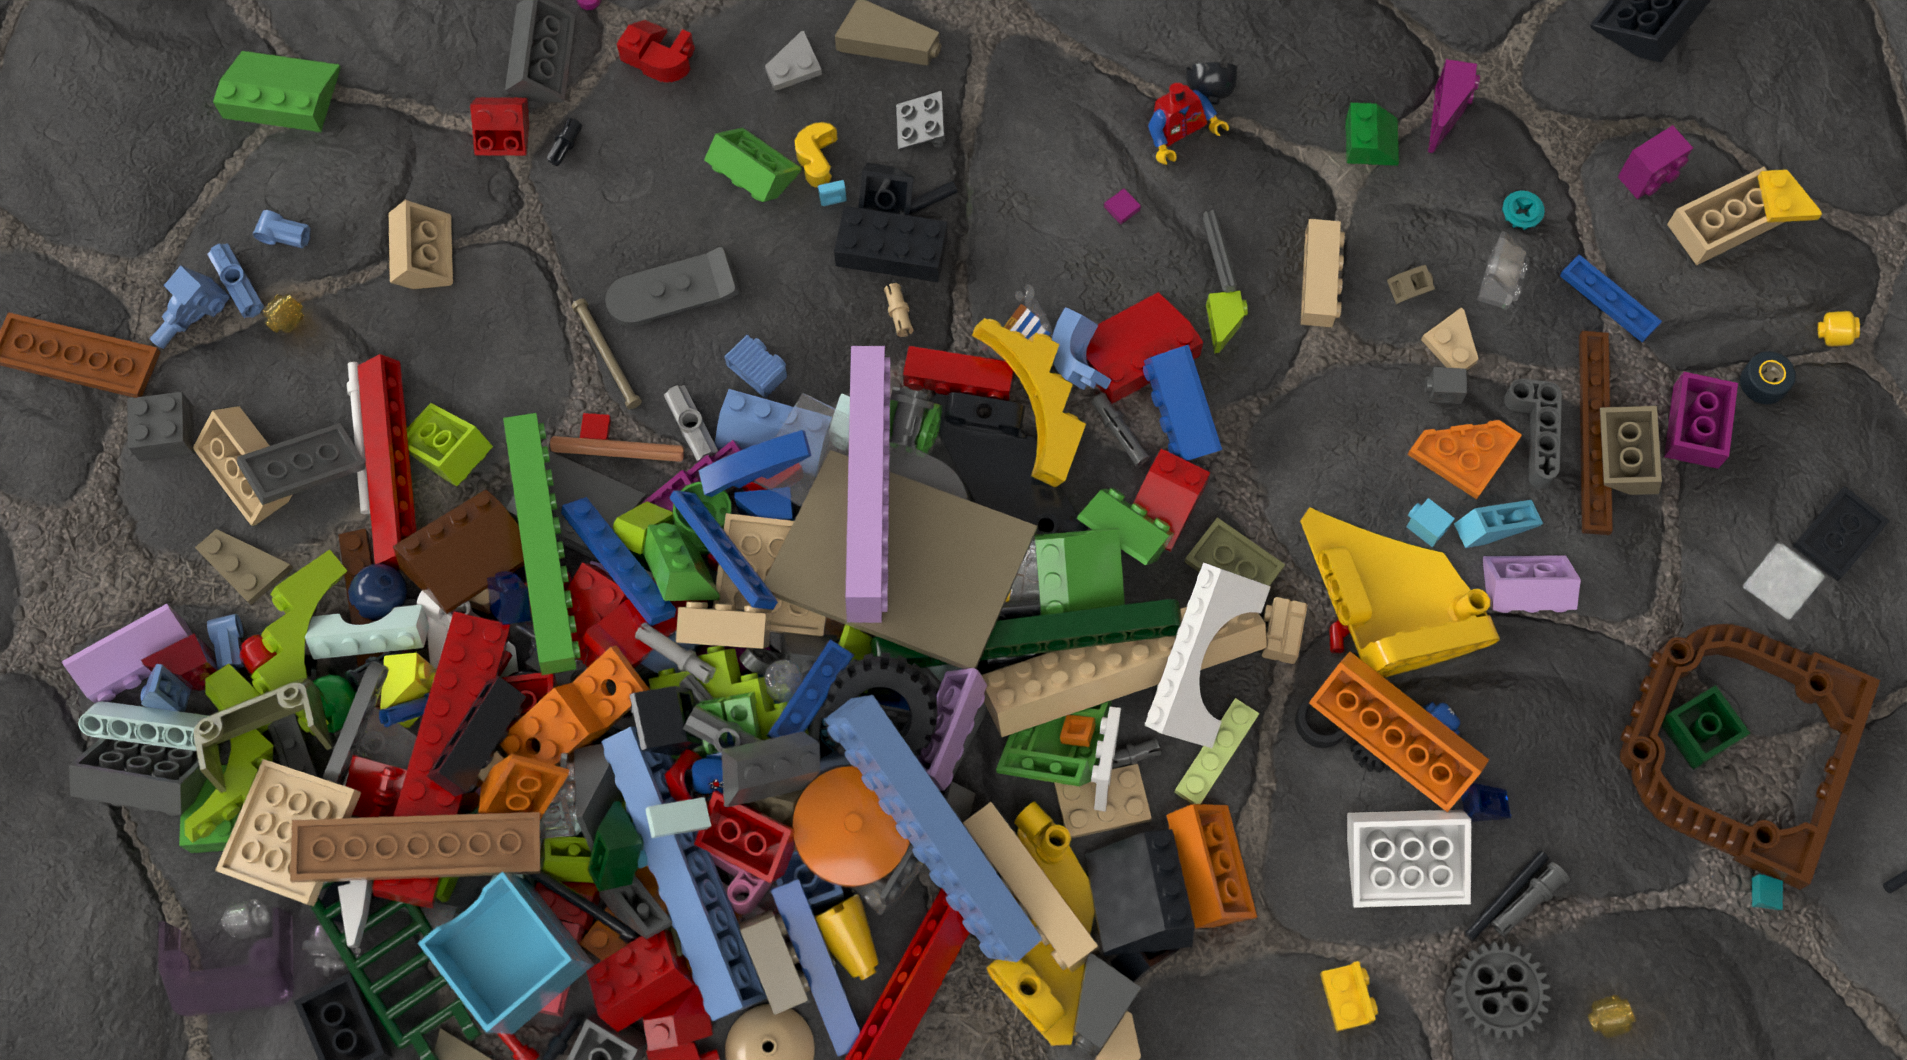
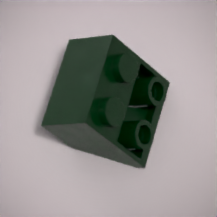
(615, 850)

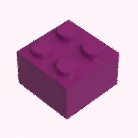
(1655, 162)

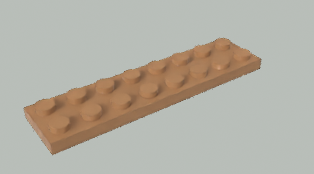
(414, 847)

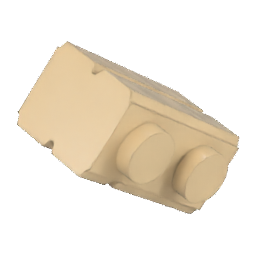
(1284, 629)

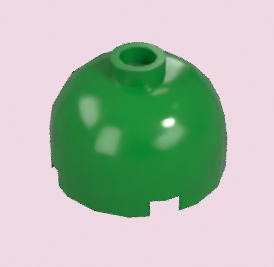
(336, 699)

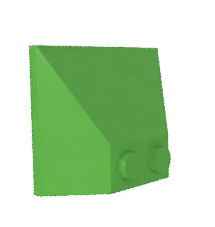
(1041, 756)

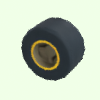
(1767, 377)

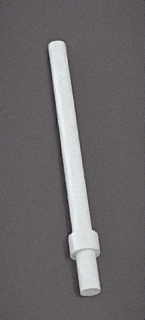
(354, 392)

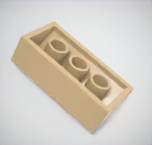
(221, 441)

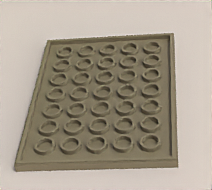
(945, 564)

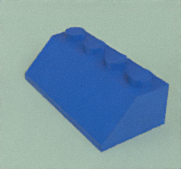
(1182, 404)

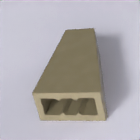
(886, 35)

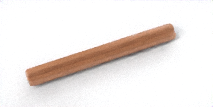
(617, 448)

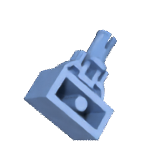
(191, 300)

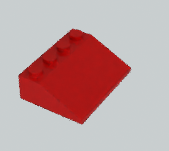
(1134, 336)

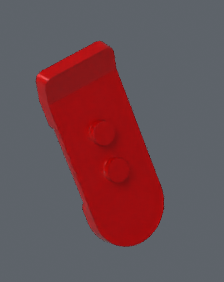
(620, 629)

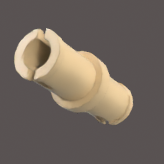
(898, 309)

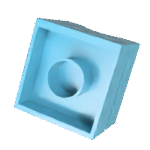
(506, 954)

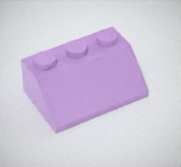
(1531, 583)

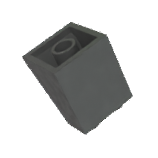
(1101, 1004)

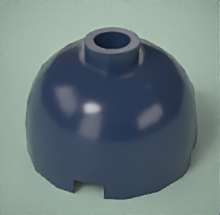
(377, 591)

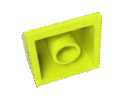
(407, 680)

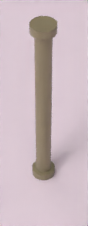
(632, 400)

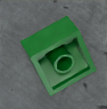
(1371, 135)

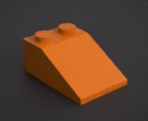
(520, 786)

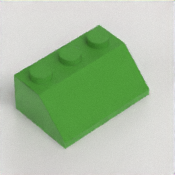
(751, 164)
(1139, 534)
(677, 565)

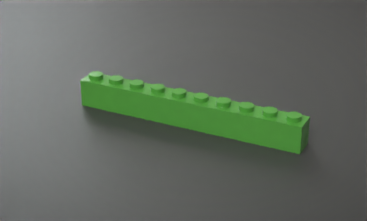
(540, 545)

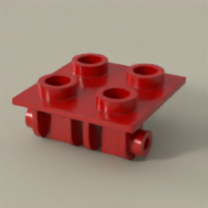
(378, 784)

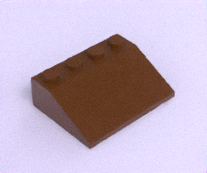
(461, 551)

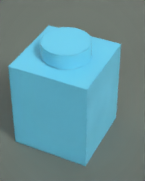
(1429, 521)

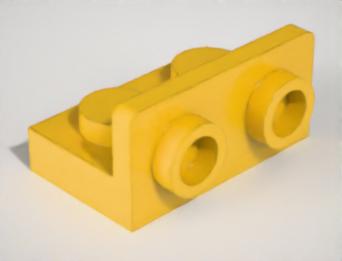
(1349, 996)

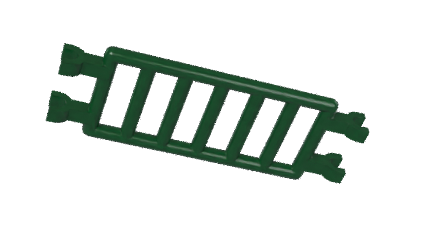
(371, 991)

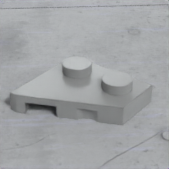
(793, 64)

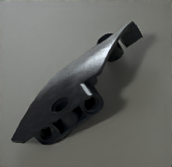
(1000, 461)

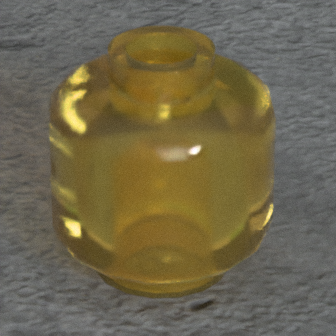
(283, 313)
(1611, 1016)

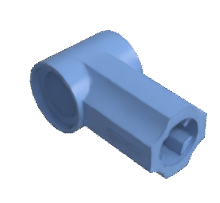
(274, 228)
(226, 635)

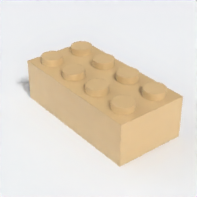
(1722, 219)

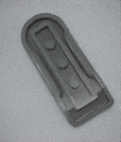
(672, 288)

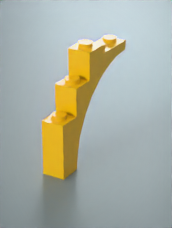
(1048, 392)

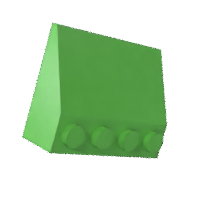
(277, 91)
(1079, 570)

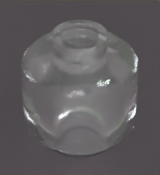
(782, 680)
(245, 918)

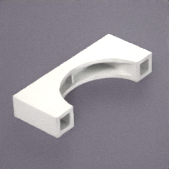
(1178, 701)

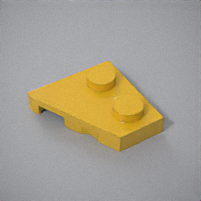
(1785, 198)

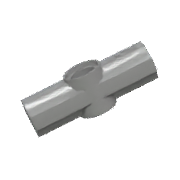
(685, 412)

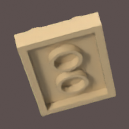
(1125, 804)

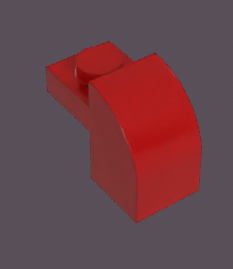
(668, 63)

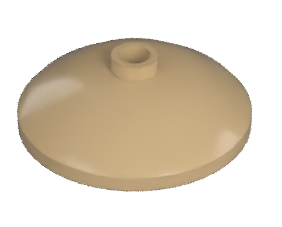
(759, 1025)

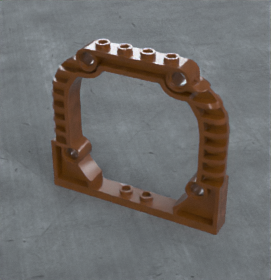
(1842, 696)

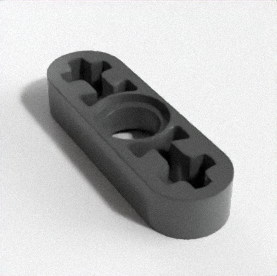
(758, 659)

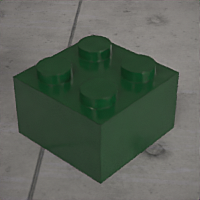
(1704, 727)

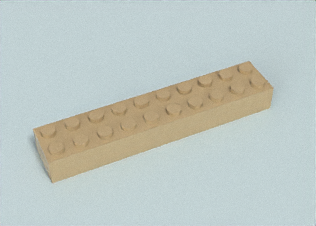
(1089, 676)

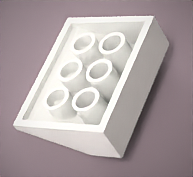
(1409, 858)

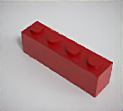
(957, 373)

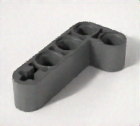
(1539, 433)

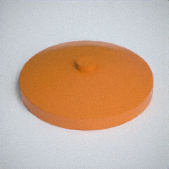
(845, 831)

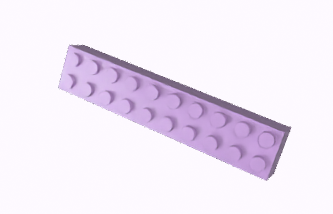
(868, 485)

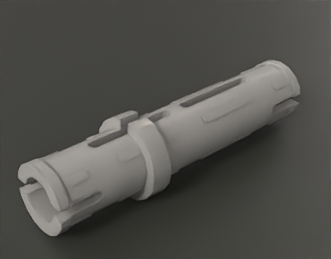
(684, 659)

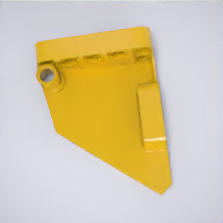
(1400, 598)

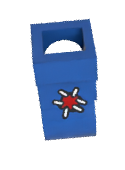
(707, 776)

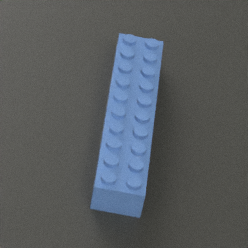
(932, 829)
(687, 884)

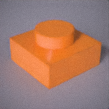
(1077, 730)

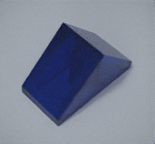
(1485, 803)

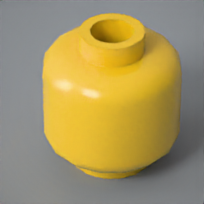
(1839, 328)

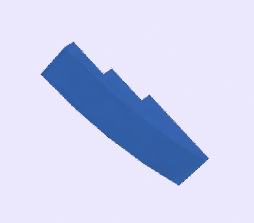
(755, 462)

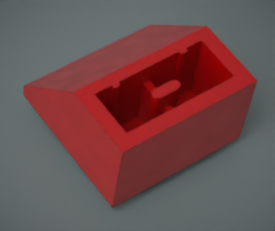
(500, 126)

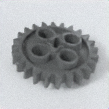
(1505, 1018)

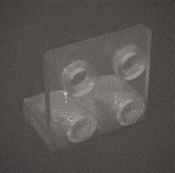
(1784, 580)
(561, 813)

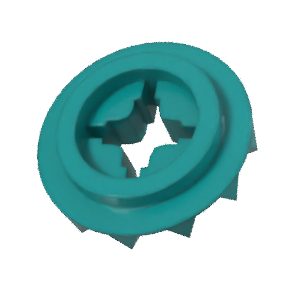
(1523, 200)

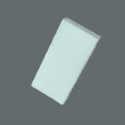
(678, 817)

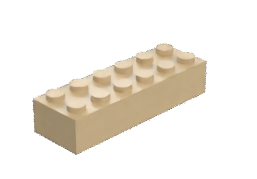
(1033, 889)

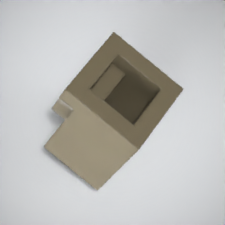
(1411, 284)

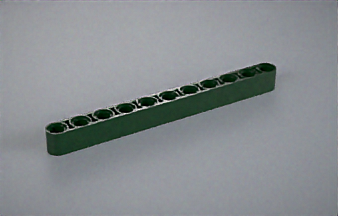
(1063, 631)

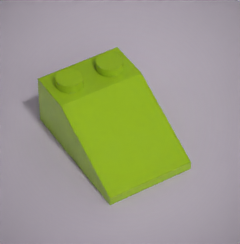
(446, 444)

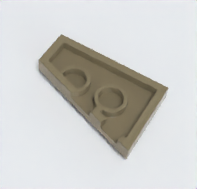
(242, 565)

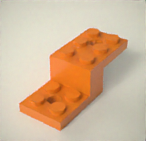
(577, 711)

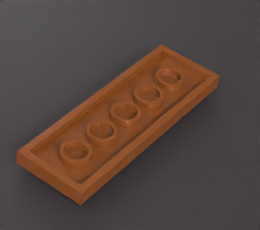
(76, 355)

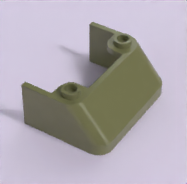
(253, 714)

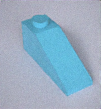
(1497, 522)

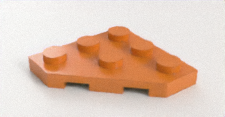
(1466, 453)

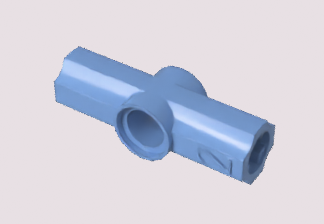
(241, 290)

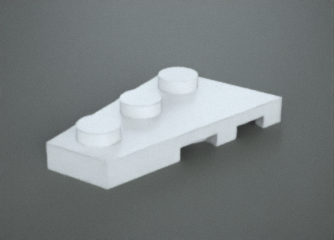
(1105, 751)

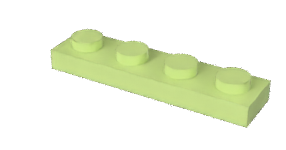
(1213, 760)

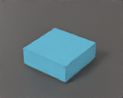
(832, 193)

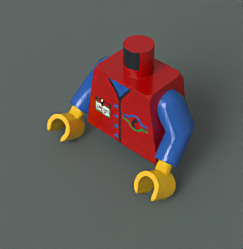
(1179, 115)

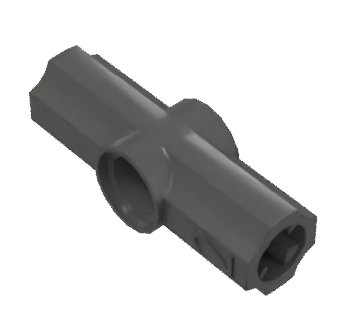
(710, 728)

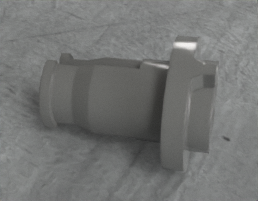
(908, 415)

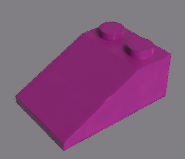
(1452, 94)

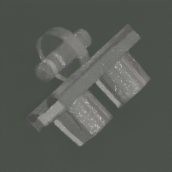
(320, 945)

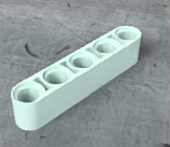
(140, 725)

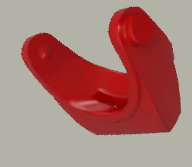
(675, 775)

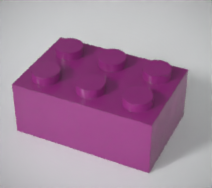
(1701, 420)

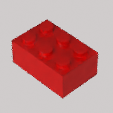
(593, 598)
(638, 979)

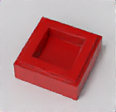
(595, 426)

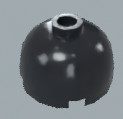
(1212, 80)

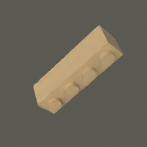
(1320, 273)

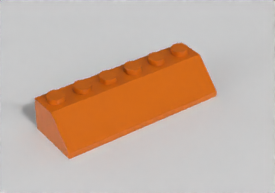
(1399, 731)

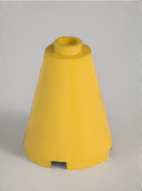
(849, 937)

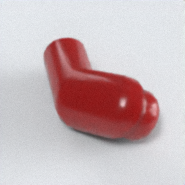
(1337, 633)

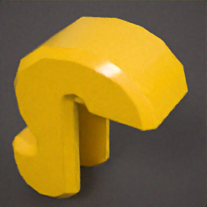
(808, 151)

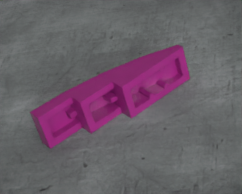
(685, 478)

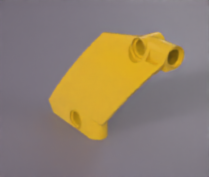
(1055, 991)

